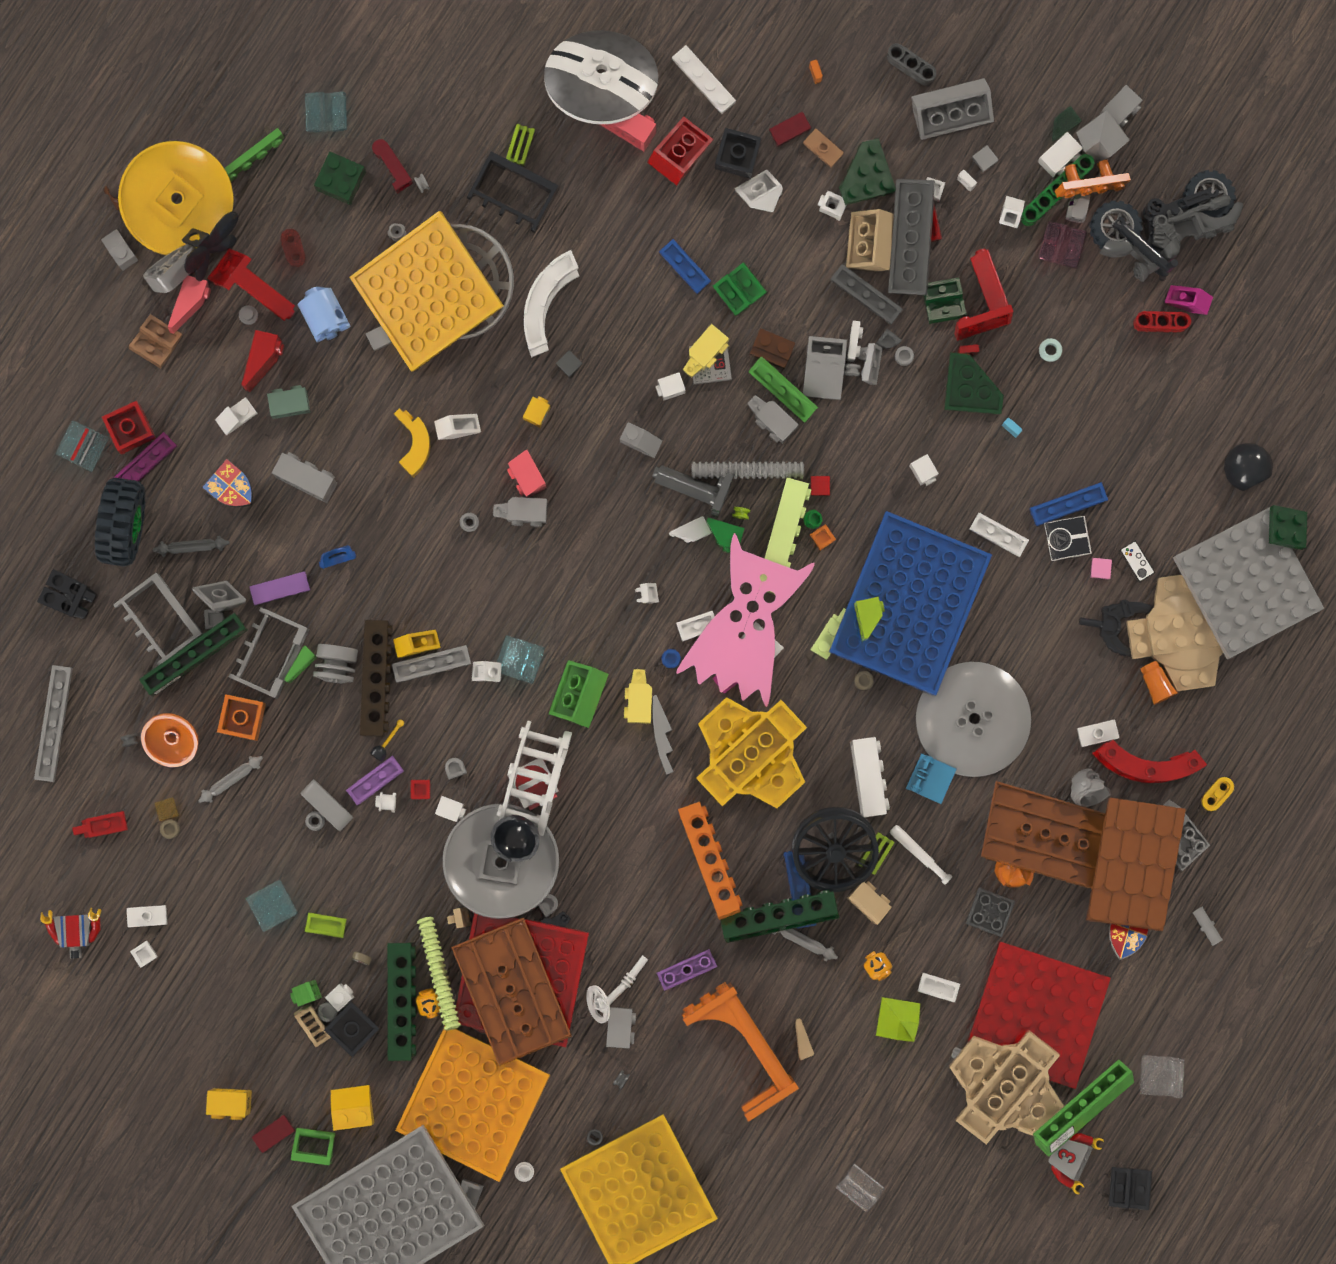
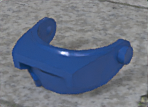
(327, 562)

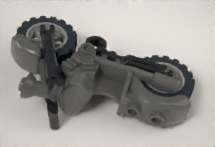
(1166, 225)

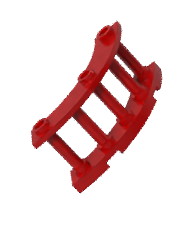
(1146, 771)

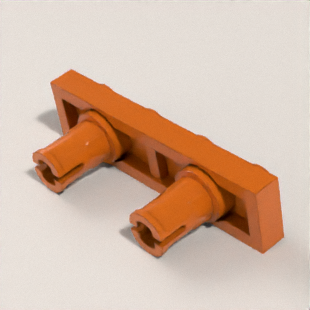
(1087, 186)

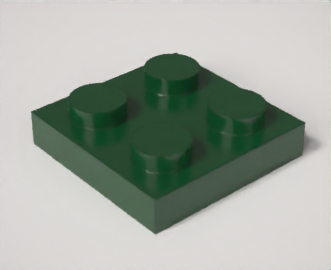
(1288, 527)

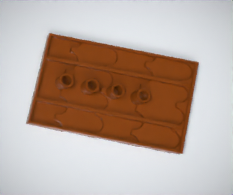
(1043, 835)
(1135, 864)
(511, 991)

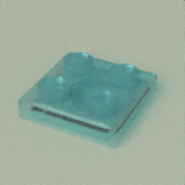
(271, 905)

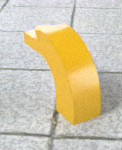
(419, 453)

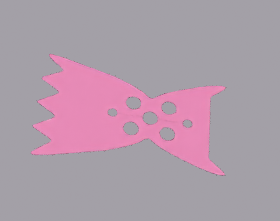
(751, 658)

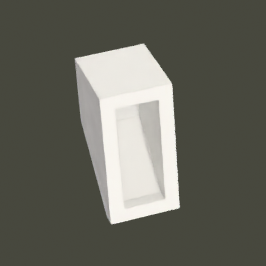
(457, 426)

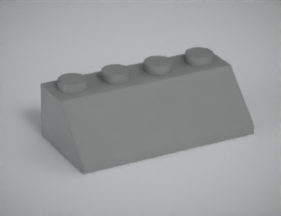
(953, 108)

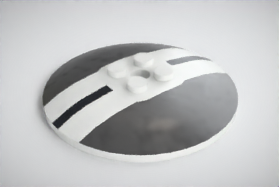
(606, 96)

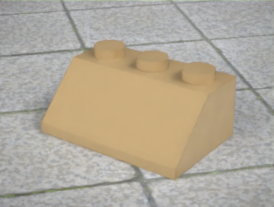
(870, 240)

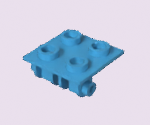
(931, 778)

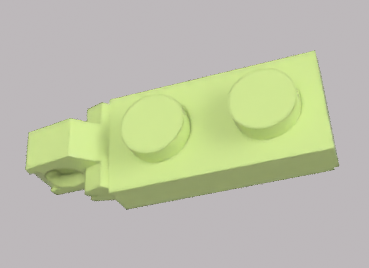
(827, 636)

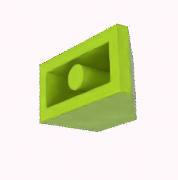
(868, 615)

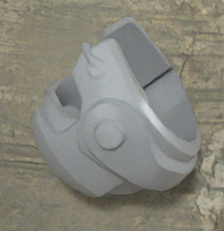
(1088, 788)

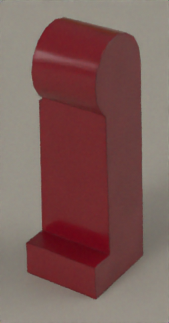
(384, 152)

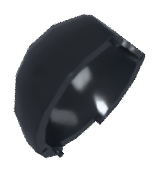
(1247, 466)
(515, 838)

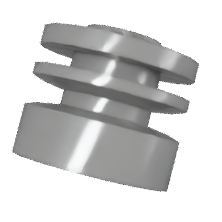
(335, 663)

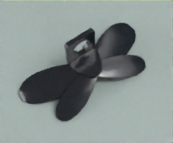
(216, 241)

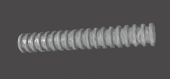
(748, 470)

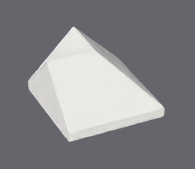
(761, 191)

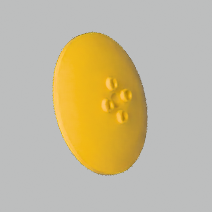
(153, 179)

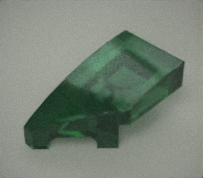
(1064, 123)

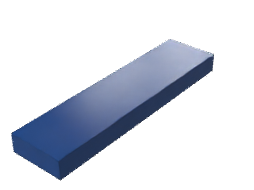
(1068, 504)
(797, 885)

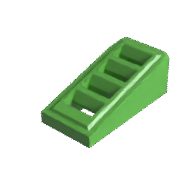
(302, 661)

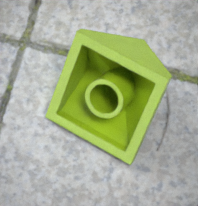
(898, 1019)

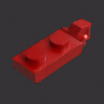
(102, 825)

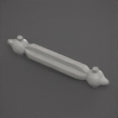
(230, 779)
(809, 943)

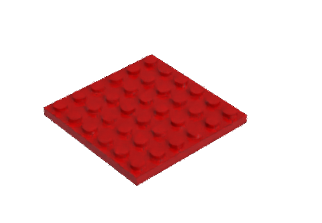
(560, 951)
(1048, 999)

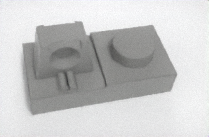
(872, 356)

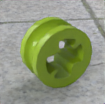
(741, 513)

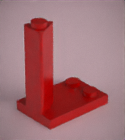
(233, 270)
(999, 312)

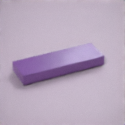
(279, 588)
(375, 780)

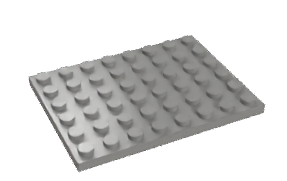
(390, 1207)

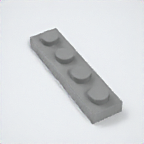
(431, 664)

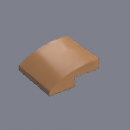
(155, 341)

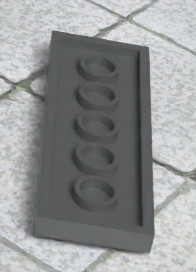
(911, 237)

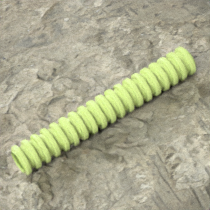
(438, 973)

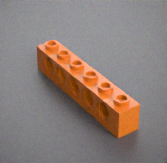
(723, 908)

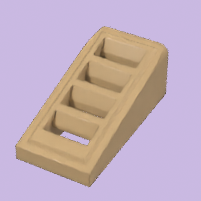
(302, 1011)
(804, 1047)

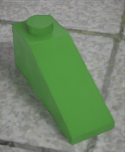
(305, 993)

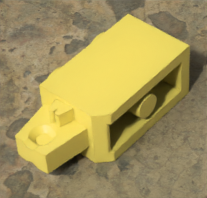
(705, 350)
(639, 699)

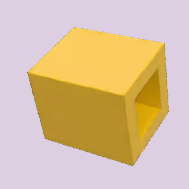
(537, 411)

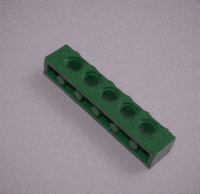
(789, 921)
(395, 1051)

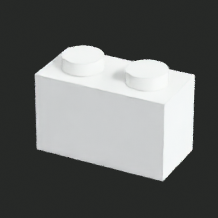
(1060, 155)

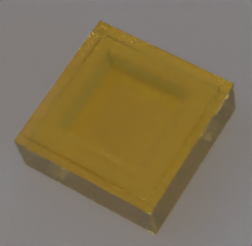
(166, 809)

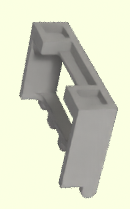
(165, 590)
(297, 644)

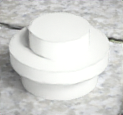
(524, 1171)

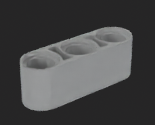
(326, 805)

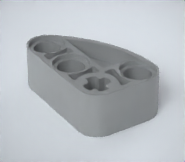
(168, 271)

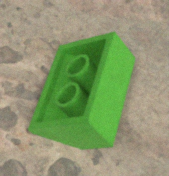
(578, 693)

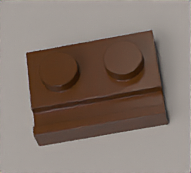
(772, 348)

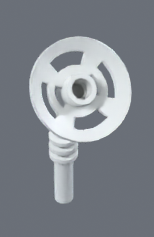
(602, 1002)

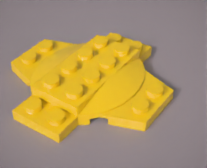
(751, 753)

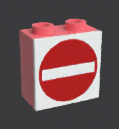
(532, 785)

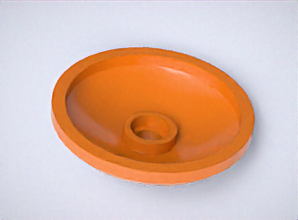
(166, 748)

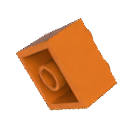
(241, 717)

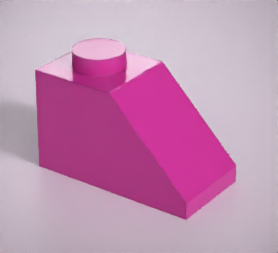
(1189, 299)

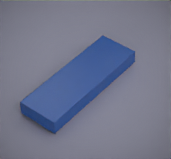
(684, 266)

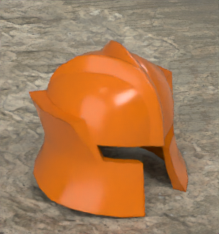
(1012, 876)

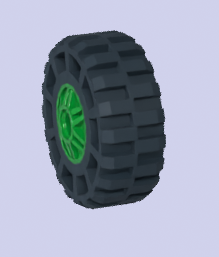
(120, 522)

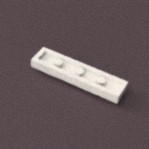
(703, 79)

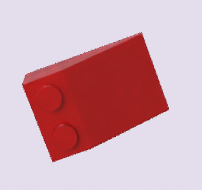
(679, 150)
(262, 356)

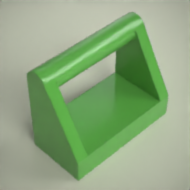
(313, 1157)

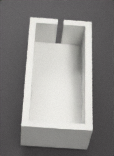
(868, 777)

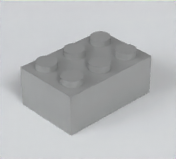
(305, 477)

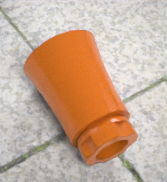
(1157, 683)

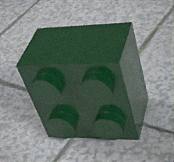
(340, 178)

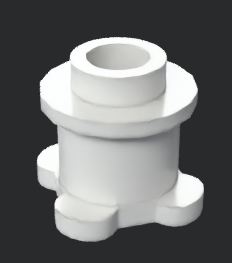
(386, 802)

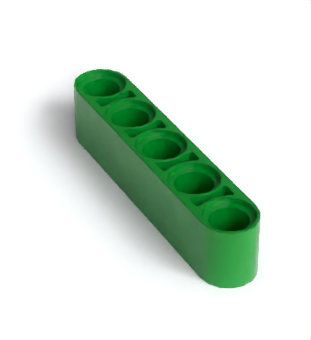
(1049, 195)

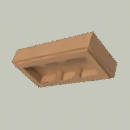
(823, 148)

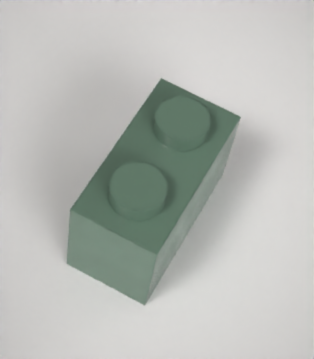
(288, 402)

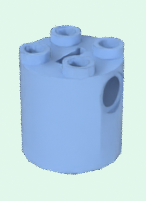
(323, 313)

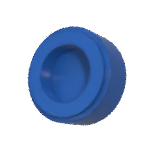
(671, 658)

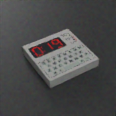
(718, 372)

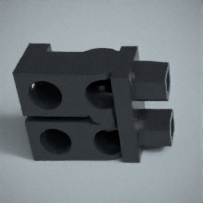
(72, 597)

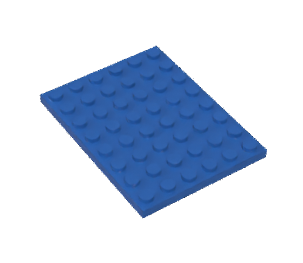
(926, 598)

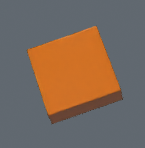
(815, 71)
(822, 537)

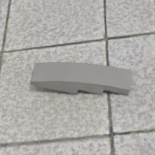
(661, 727)

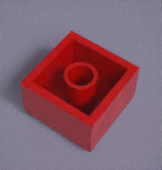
(128, 427)

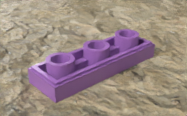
(674, 975)

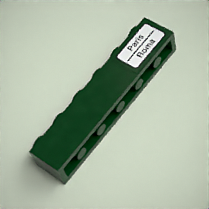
(193, 654)

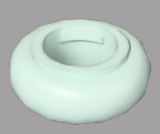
(1050, 358)

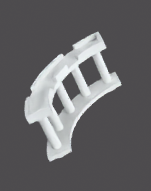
(540, 296)
(550, 779)

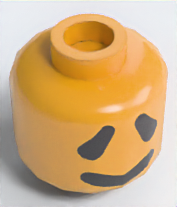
(877, 966)
(427, 1003)

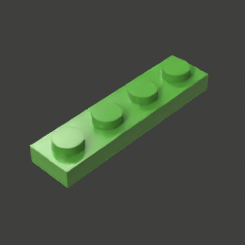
(258, 151)
(783, 389)

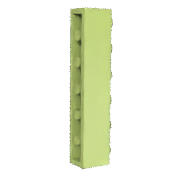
(786, 523)

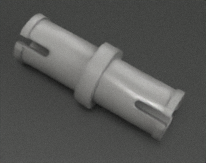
(1207, 926)

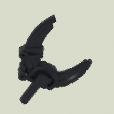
(1111, 625)

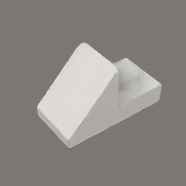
(235, 416)

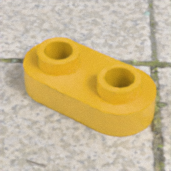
(1218, 795)

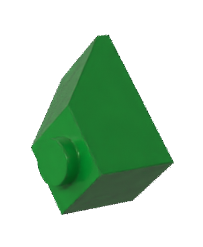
(724, 532)

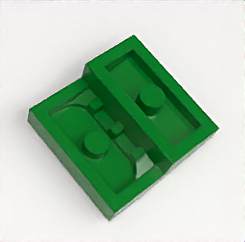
(739, 289)

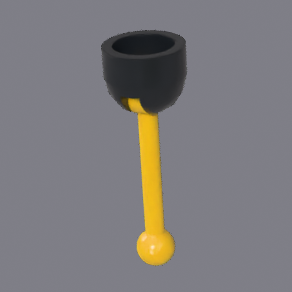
(379, 751)

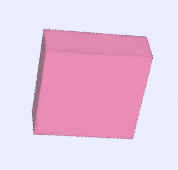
(1101, 568)

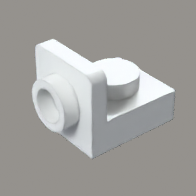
(486, 671)

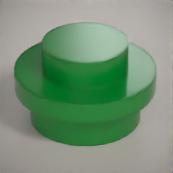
(812, 519)

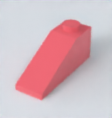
(188, 302)

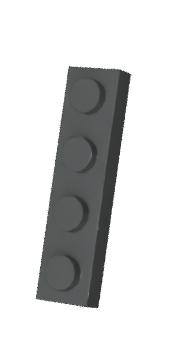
(866, 294)

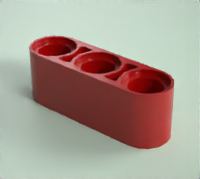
(1153, 325)

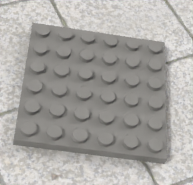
(1247, 585)

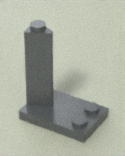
(694, 487)

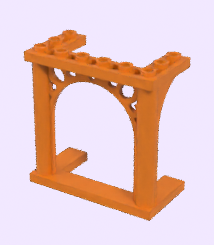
(726, 1007)

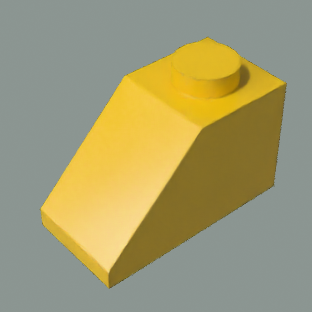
(416, 643)

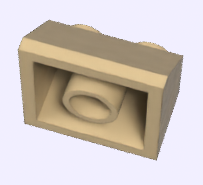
(869, 902)

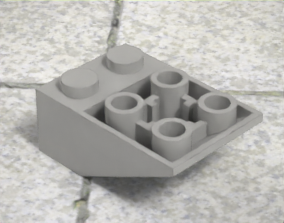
(824, 367)
(1191, 842)

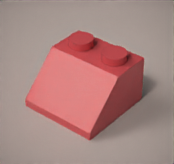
(526, 474)

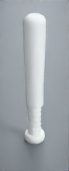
(902, 837)

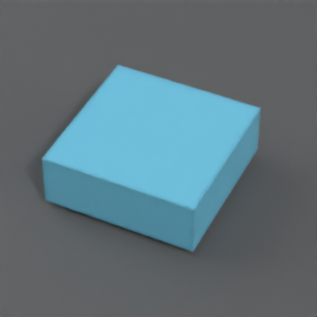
(1012, 427)

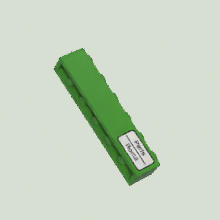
(1083, 1108)

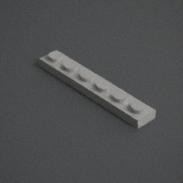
(53, 723)

